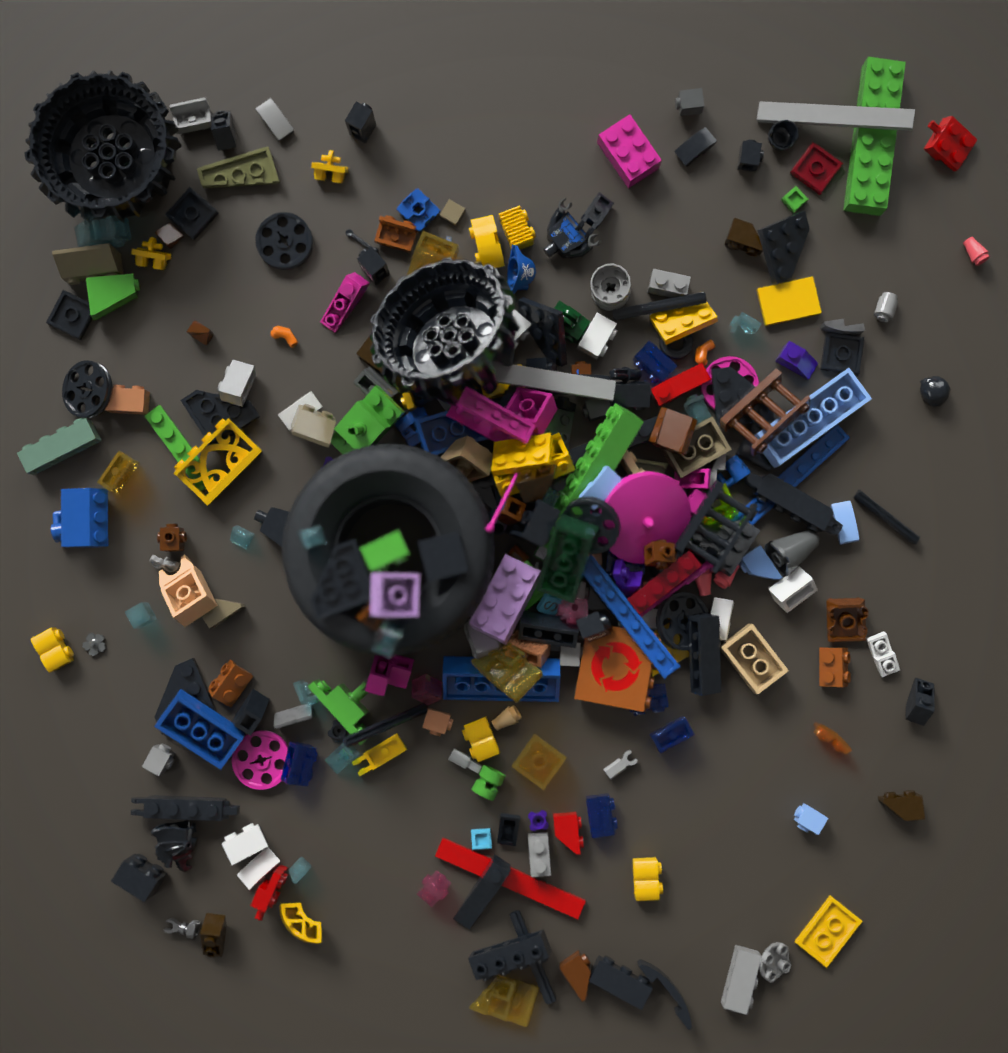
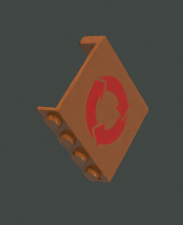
(615, 672)

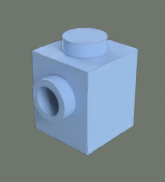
(809, 819)

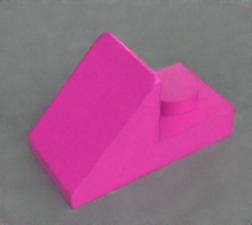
(697, 479)

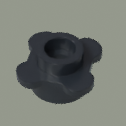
(334, 733)

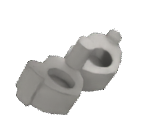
(166, 564)

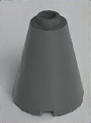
(791, 550)

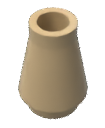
(506, 718)

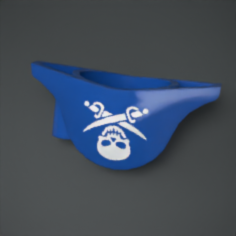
(520, 270)

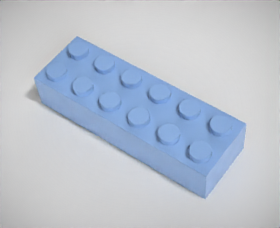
(827, 408)

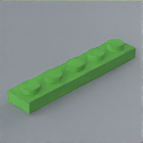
(174, 440)

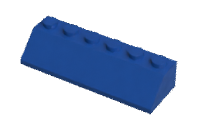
(465, 682)

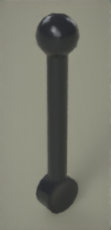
(349, 233)

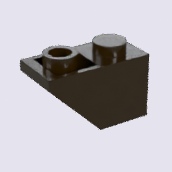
(743, 237)
(535, 482)
(906, 806)
(213, 935)

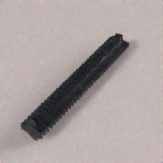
(887, 517)

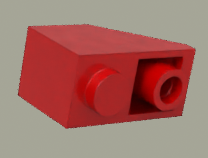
(566, 830)

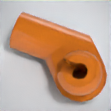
(279, 331)
(701, 352)

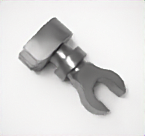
(191, 929)

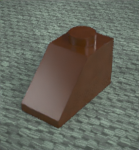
(577, 972)

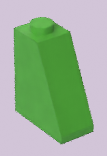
(110, 293)

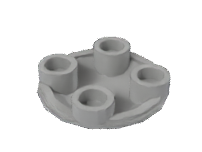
(775, 961)

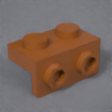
(396, 234)
(834, 667)
(229, 683)

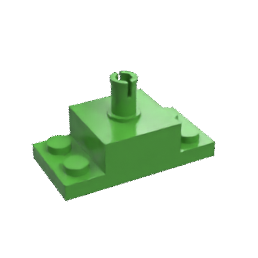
(366, 421)
(343, 703)

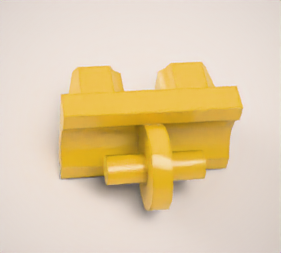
(338, 171)
(142, 254)

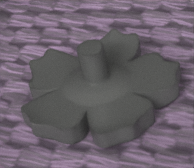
(94, 644)

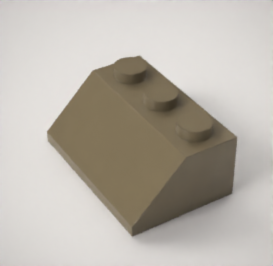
(87, 262)
(705, 446)

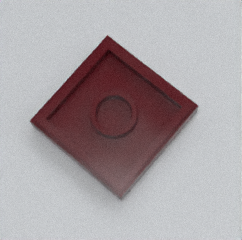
(816, 168)

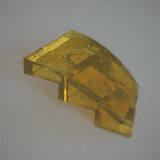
(508, 671)
(507, 1000)

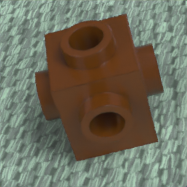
(171, 538)
(659, 554)

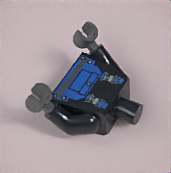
(564, 236)

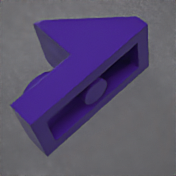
(626, 581)

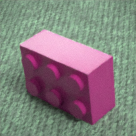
(629, 151)

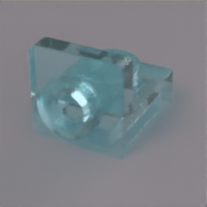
(748, 323)
(697, 408)
(303, 693)

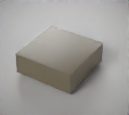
(452, 212)

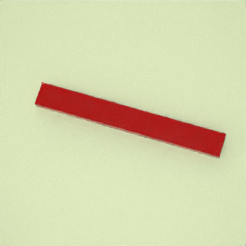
(515, 881)

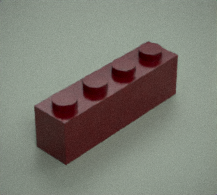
(664, 582)

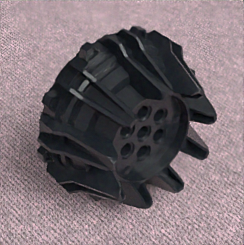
(86, 114)
(445, 329)

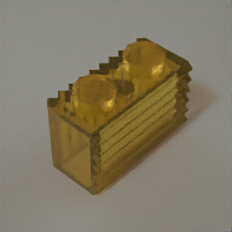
(118, 472)

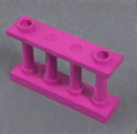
(489, 418)

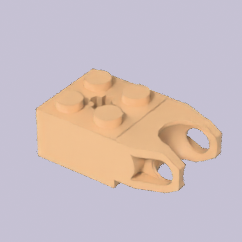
(186, 593)

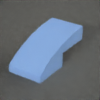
(602, 485)
(844, 514)

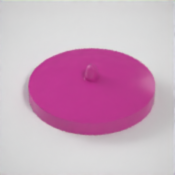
(648, 510)

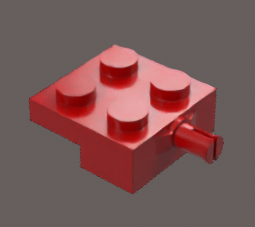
(950, 142)
(268, 893)

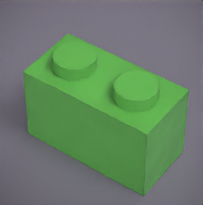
(385, 551)

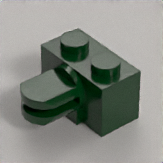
(574, 323)

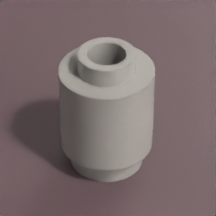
(886, 307)

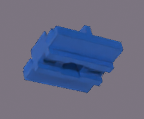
(428, 212)
(404, 425)

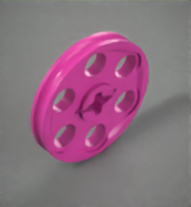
(745, 370)
(253, 754)

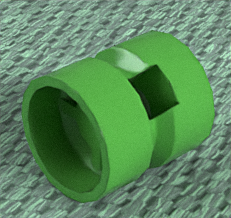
(489, 775)

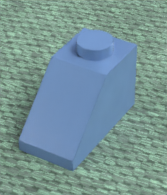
(759, 564)

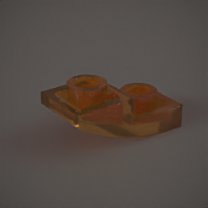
(827, 735)

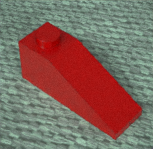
(680, 384)

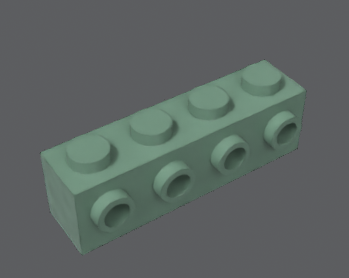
(58, 446)

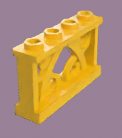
(559, 456)
(216, 487)

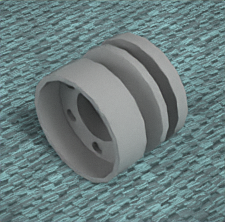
(614, 277)

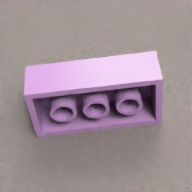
(505, 599)

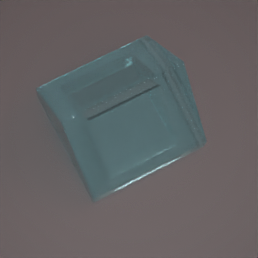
(241, 536)
(312, 536)

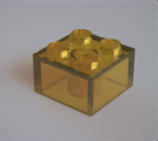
(539, 761)

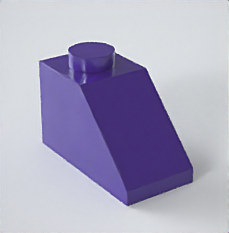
(797, 360)

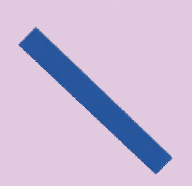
(803, 466)
(630, 619)

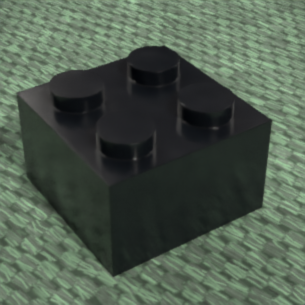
(139, 877)

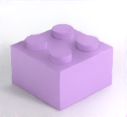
(394, 594)

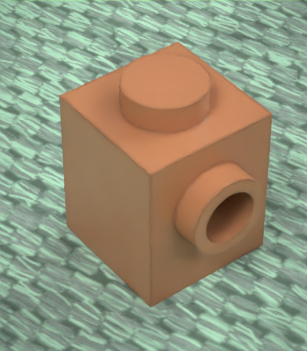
(437, 722)

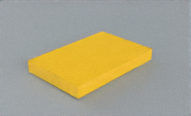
(788, 301)
(828, 931)

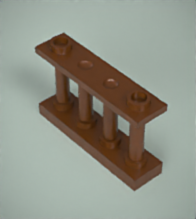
(759, 395)

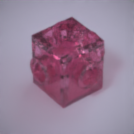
(572, 611)
(434, 888)

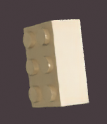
(753, 658)

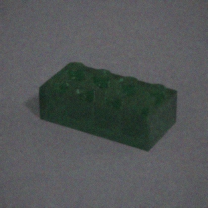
(567, 558)

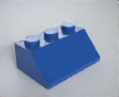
(84, 517)

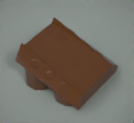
(673, 431)
(846, 619)

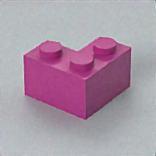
(388, 671)

